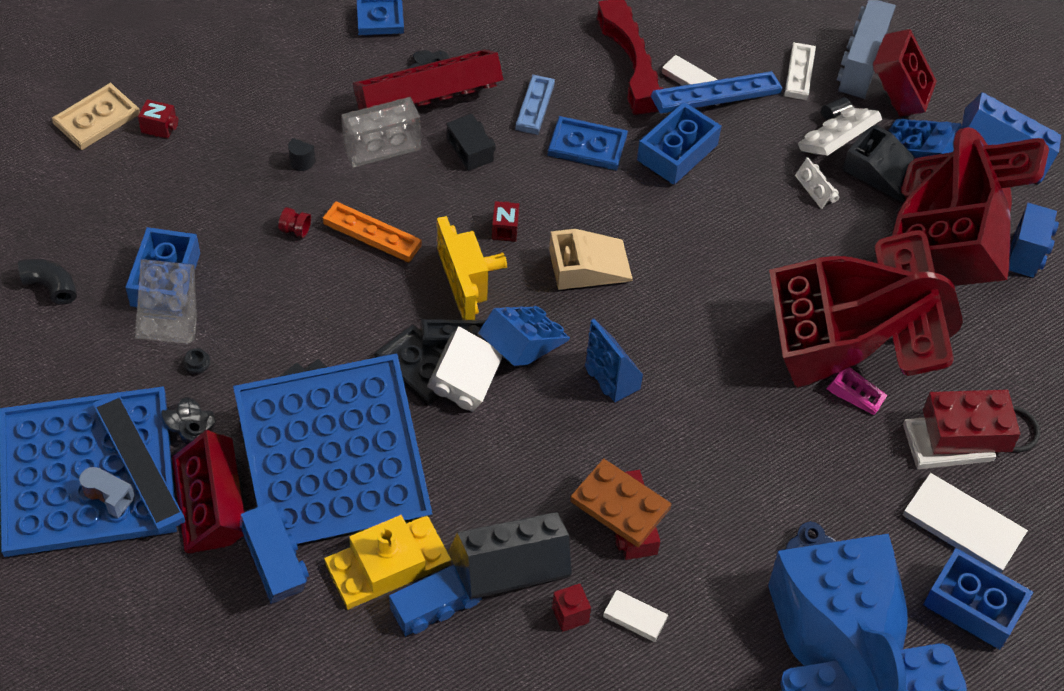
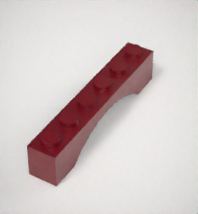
(617, 23)

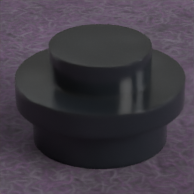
(196, 361)

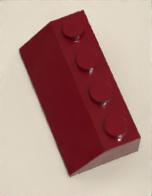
(208, 492)

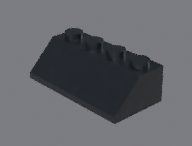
(512, 555)

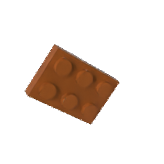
(620, 502)

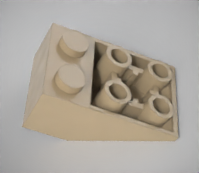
(587, 259)

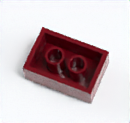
(904, 73)
(971, 422)

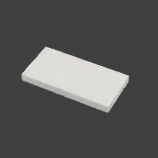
(965, 523)

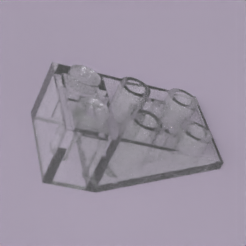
(166, 302)

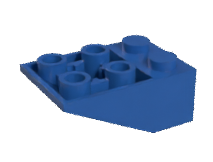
(925, 137)
(522, 333)
(611, 364)

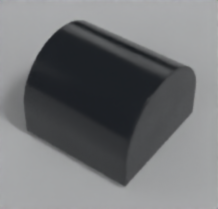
(834, 108)
(301, 155)

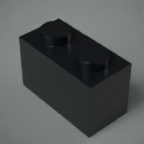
(470, 142)

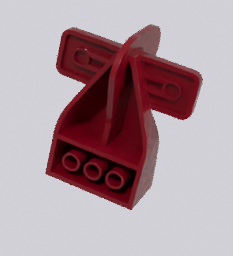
(966, 203)
(846, 307)

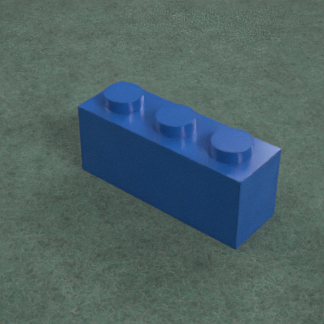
(430, 601)

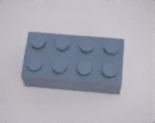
(864, 47)

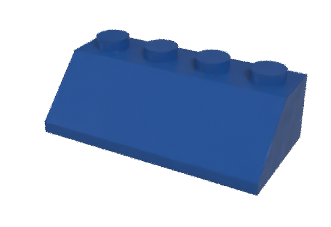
(1003, 124)

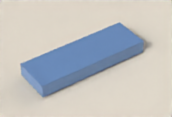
(535, 104)

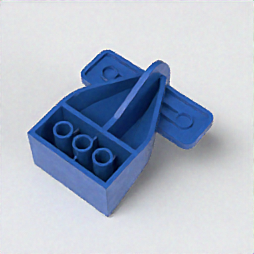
(849, 622)

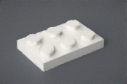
(839, 130)

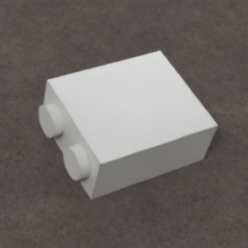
(465, 369)

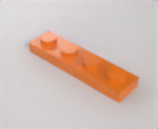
(372, 231)

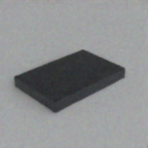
(415, 361)

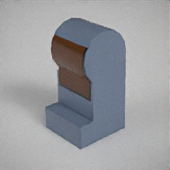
(108, 489)

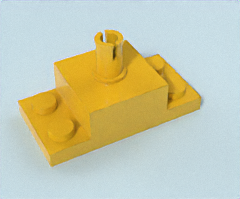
(465, 267)
(386, 559)

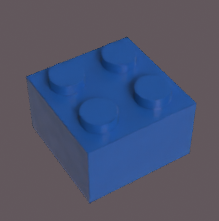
(1032, 240)

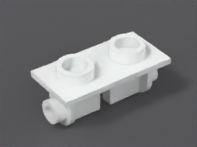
(816, 183)

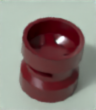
(294, 222)

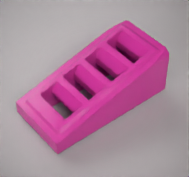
(845, 391)

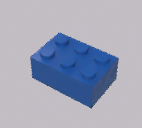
(678, 143)
(162, 246)
(273, 551)
(978, 598)

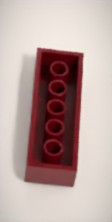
(432, 80)

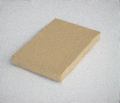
(96, 116)

